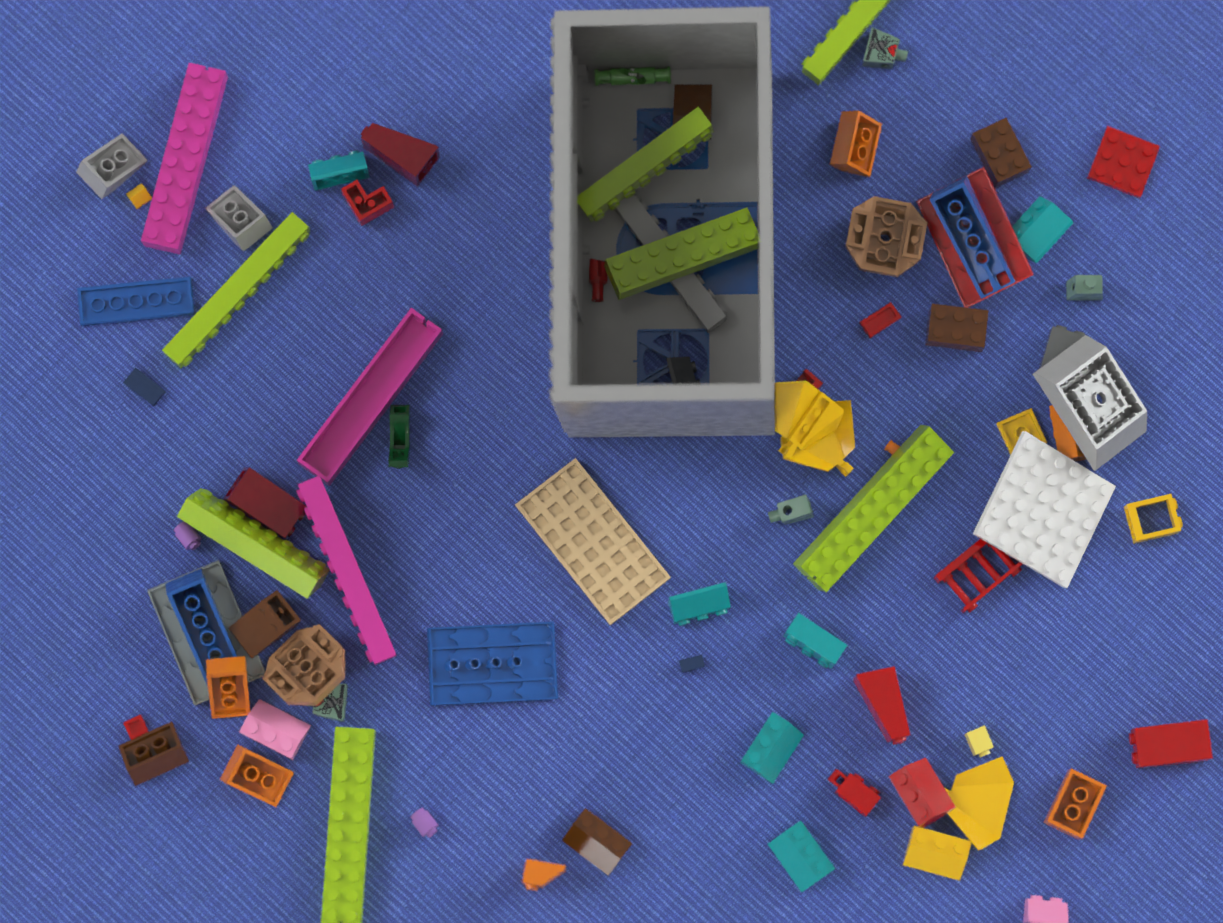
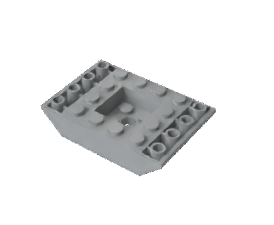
(1072, 388)

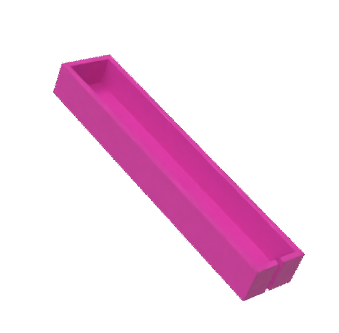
(184, 158)
(370, 396)
(347, 570)

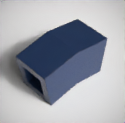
(692, 663)

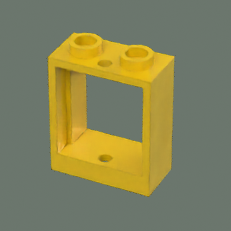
(1134, 523)

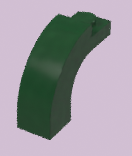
(399, 436)

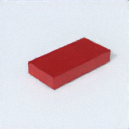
(880, 320)

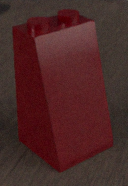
(401, 152)
(265, 502)

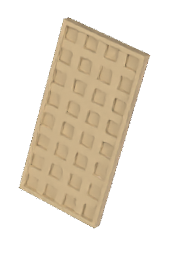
(592, 541)

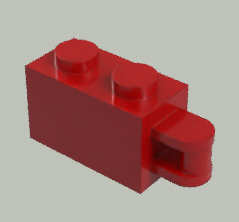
(855, 792)

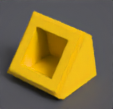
(139, 196)

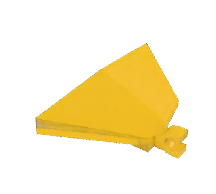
(803, 415)
(831, 449)
(982, 801)

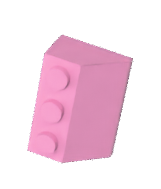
(275, 729)

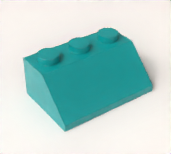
(338, 170)
(1040, 228)
(699, 604)
(772, 747)
(801, 856)

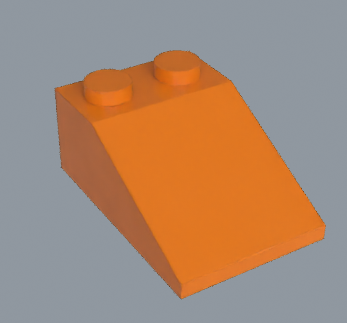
(228, 687)
(256, 775)

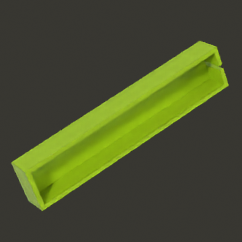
(873, 508)
(348, 825)

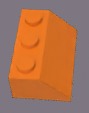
(856, 143)
(1064, 440)
(539, 873)

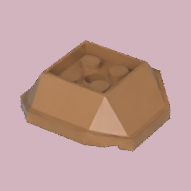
(894, 219)
(289, 665)

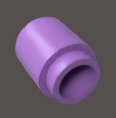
(187, 536)
(424, 823)

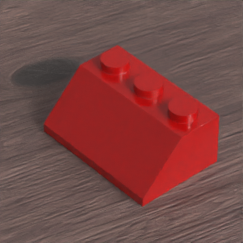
(922, 792)

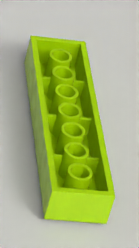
(645, 164)
(682, 253)
(253, 542)

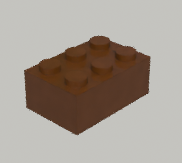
(1000, 152)
(956, 327)

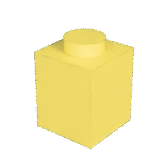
(979, 741)

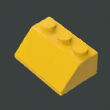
(936, 853)

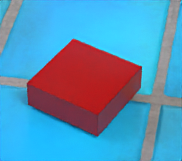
(136, 727)

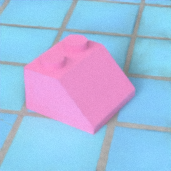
(1045, 911)

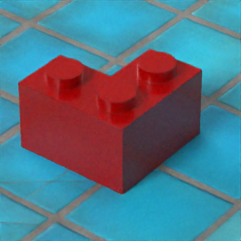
(366, 206)

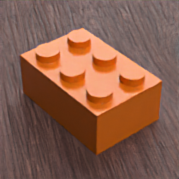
(1075, 804)

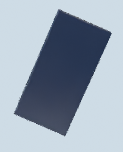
(144, 387)

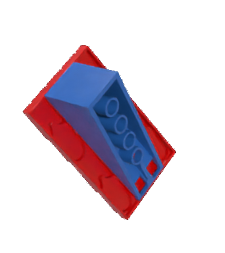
(981, 253)

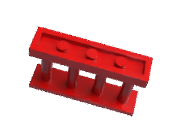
(961, 564)

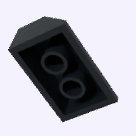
(682, 370)

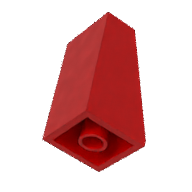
(884, 700)
(1171, 744)

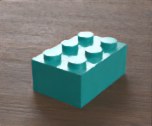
(814, 641)

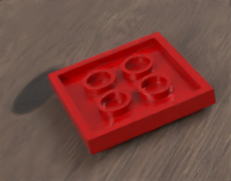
(1123, 162)

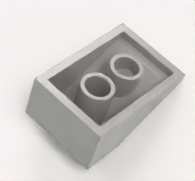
(111, 165)
(239, 218)

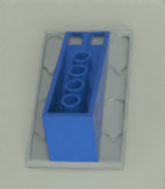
(196, 620)

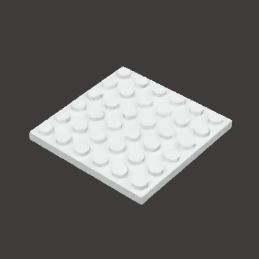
(1044, 509)

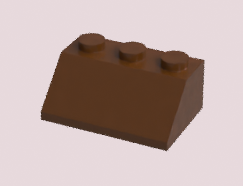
(153, 753)
(596, 841)

